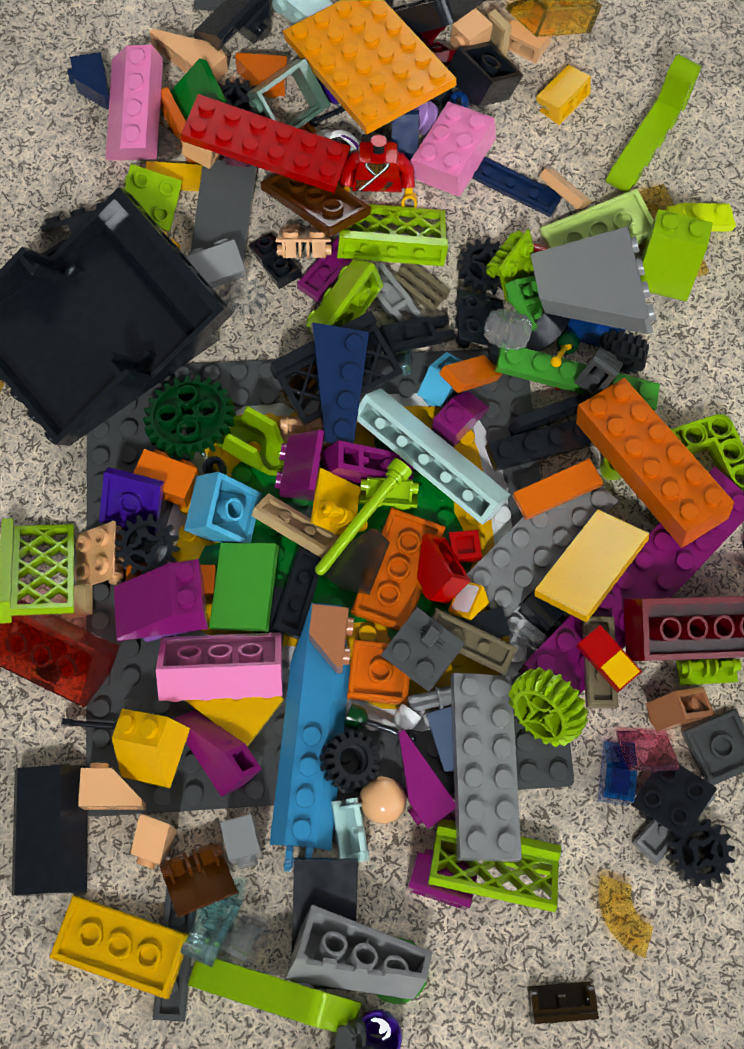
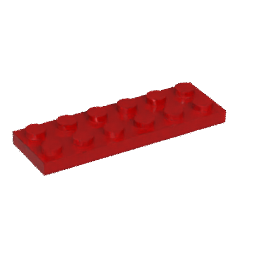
(265, 143)

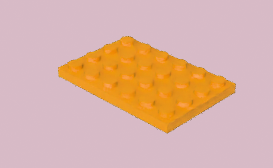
(369, 60)

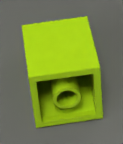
(674, 254)

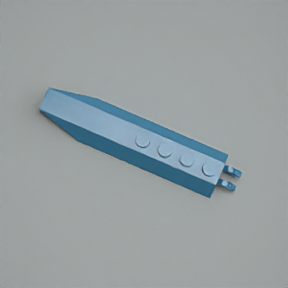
(311, 717)

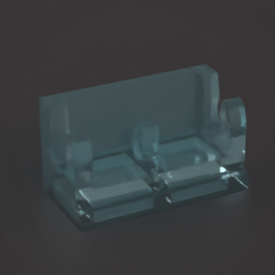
(211, 931)

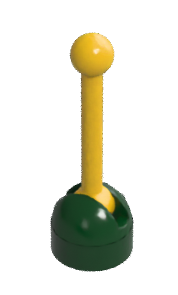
(565, 346)

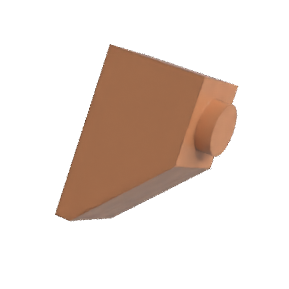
(679, 708)

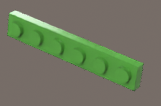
(537, 368)

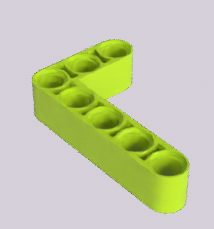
(654, 128)
(706, 440)
(274, 995)

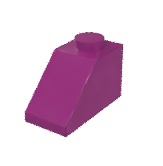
(458, 417)

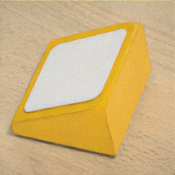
(469, 601)

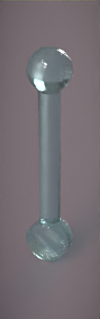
(406, 368)

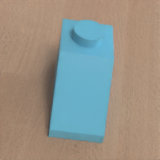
(434, 388)

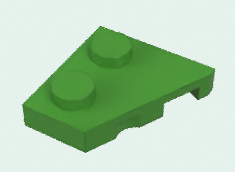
(525, 298)

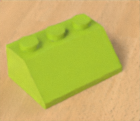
(350, 295)

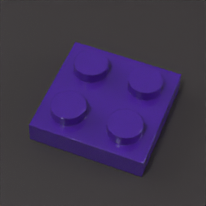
(129, 495)

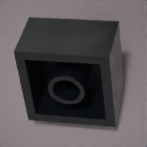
(484, 74)

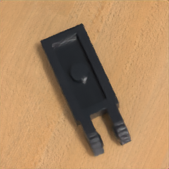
(416, 333)

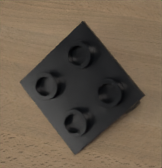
(472, 316)
(674, 799)

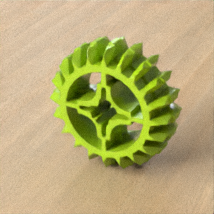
(548, 706)

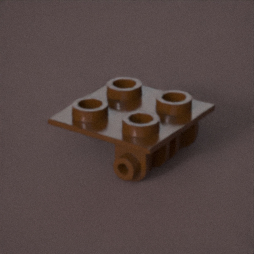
(198, 879)

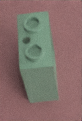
(307, 84)

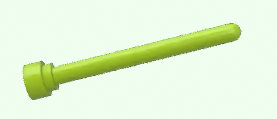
(397, 473)

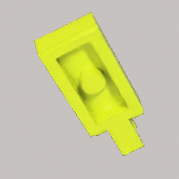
(719, 214)

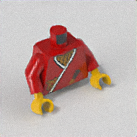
(379, 168)

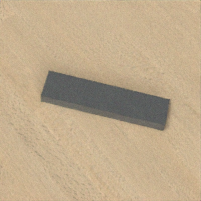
(176, 1006)

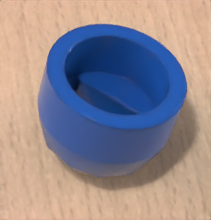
(459, 94)

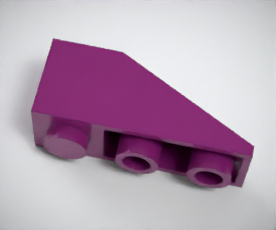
(220, 754)

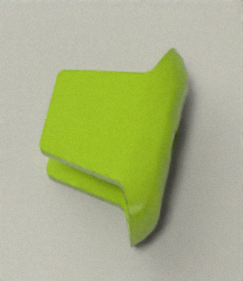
(260, 429)

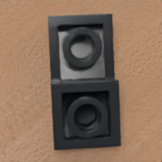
(279, 269)

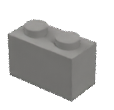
(219, 262)
(241, 841)

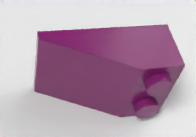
(301, 465)
(161, 602)

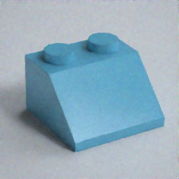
(222, 509)

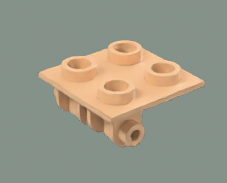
(295, 233)
(98, 557)

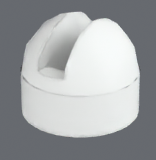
(406, 718)

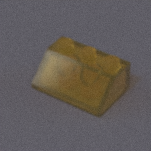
(556, 16)

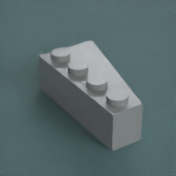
(356, 957)

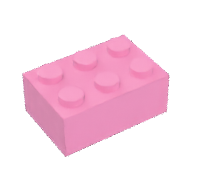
(454, 148)

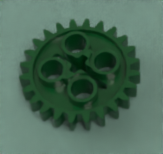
(189, 417)

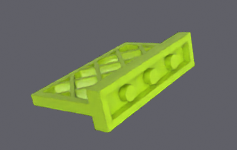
(391, 245)
(11, 562)
(537, 859)

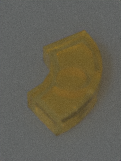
(621, 916)

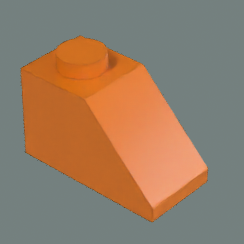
(260, 67)

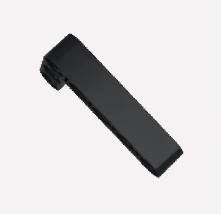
(434, 14)

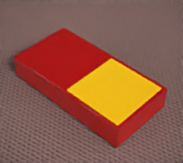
(608, 658)

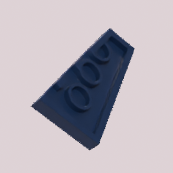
(340, 371)

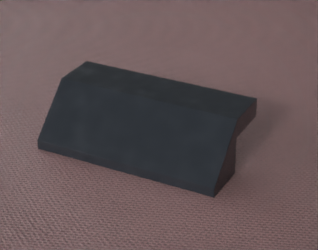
(227, 21)
(48, 832)

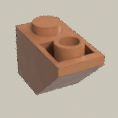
(328, 634)

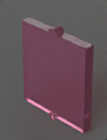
(647, 750)

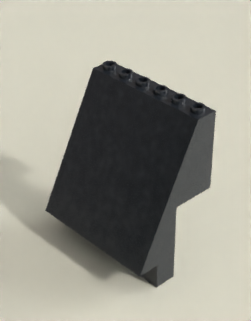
(101, 319)

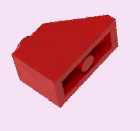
(439, 570)

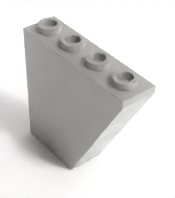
(596, 281)

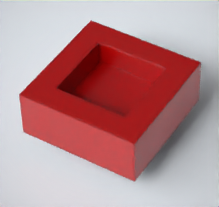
(466, 545)

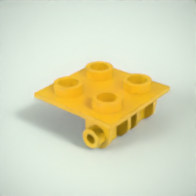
(335, 503)

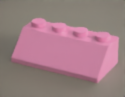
(134, 104)
(219, 667)

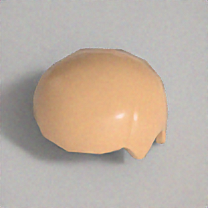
(383, 800)

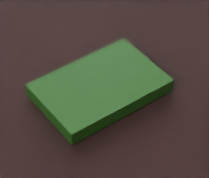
(244, 587)

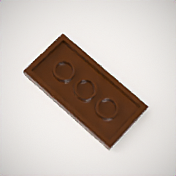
(319, 207)

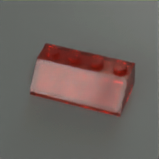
(56, 655)

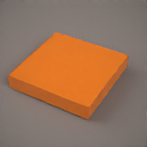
(374, 677)

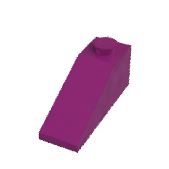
(358, 461)
(423, 788)

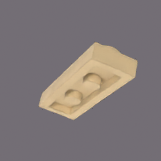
(293, 525)

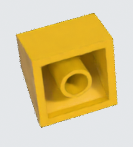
(148, 746)

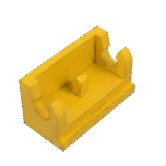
(564, 94)

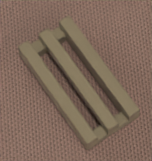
(404, 271)

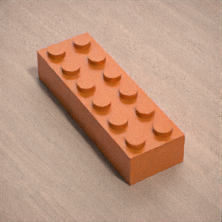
(654, 462)

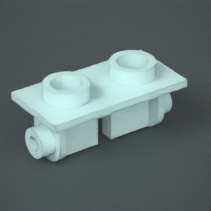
(350, 829)

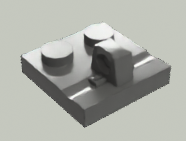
(423, 649)

